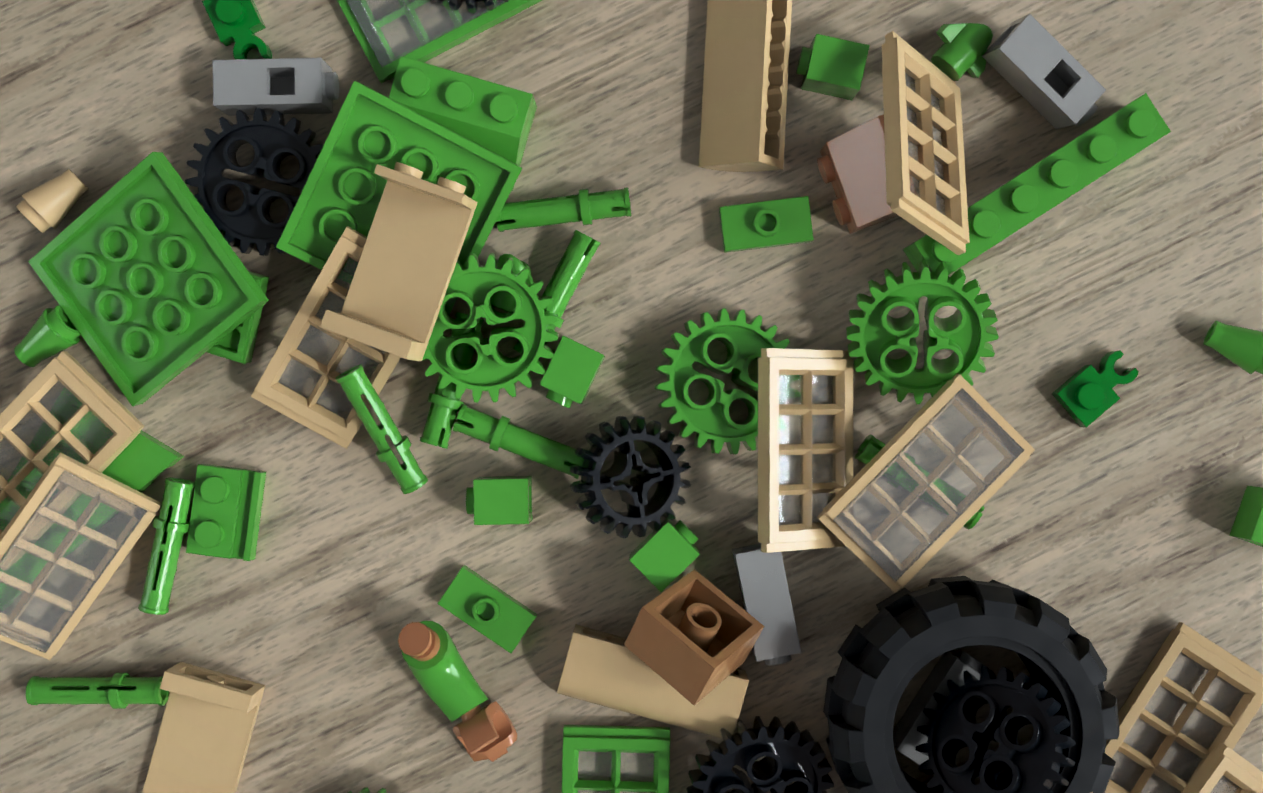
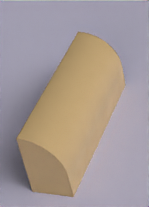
(745, 85)
(612, 676)

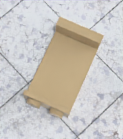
(405, 263)
(203, 731)

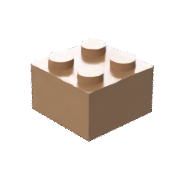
(693, 636)

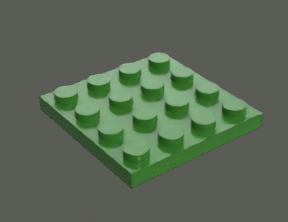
(383, 132)
(148, 279)

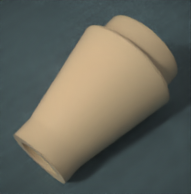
(52, 201)

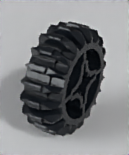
(640, 510)

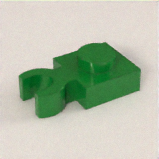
(237, 23)
(1090, 391)

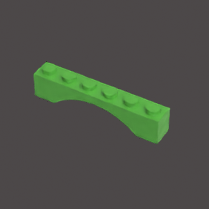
(1048, 183)

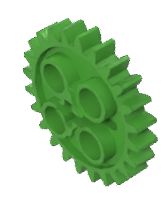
(963, 332)
(491, 369)
(712, 418)

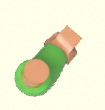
(451, 686)

